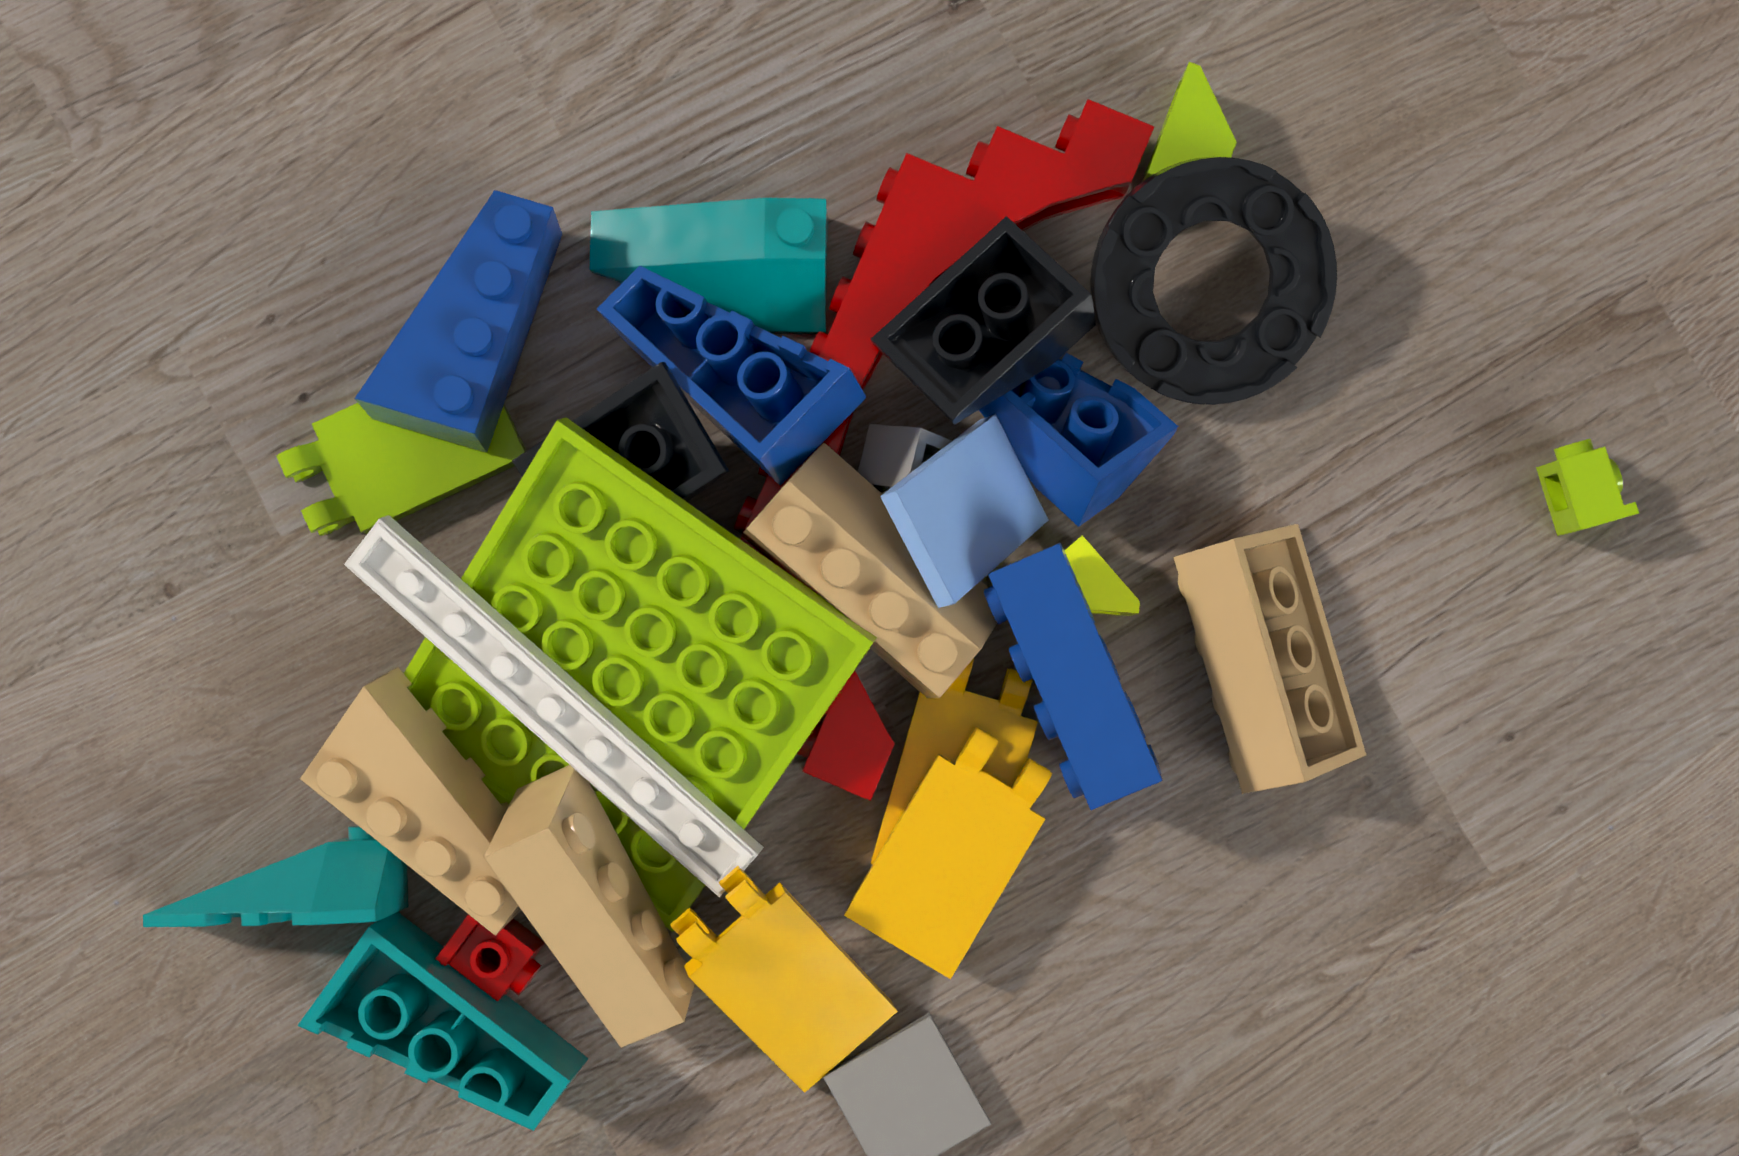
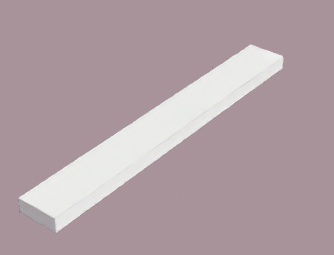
(552, 704)

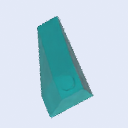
(738, 254)
(325, 885)

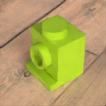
(1583, 488)

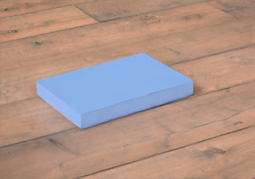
(965, 510)

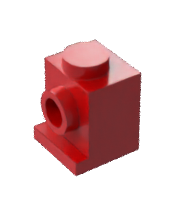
(513, 943)

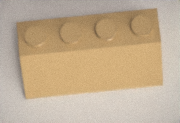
(844, 546)
(1269, 659)

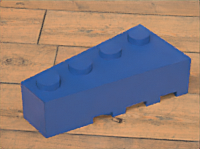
(469, 329)
(745, 380)
(1073, 676)

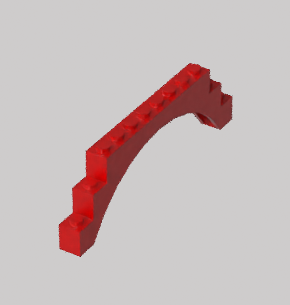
(920, 233)

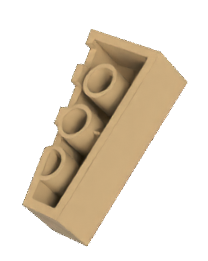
(415, 795)
(590, 905)

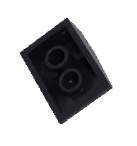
(987, 323)
(653, 430)

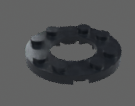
(1298, 290)

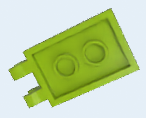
(388, 468)

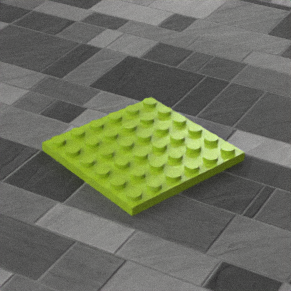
(660, 622)

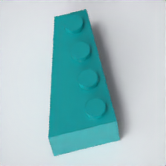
(441, 1026)

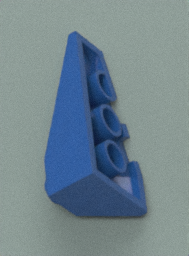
(1080, 435)

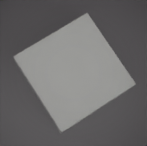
(907, 1094)

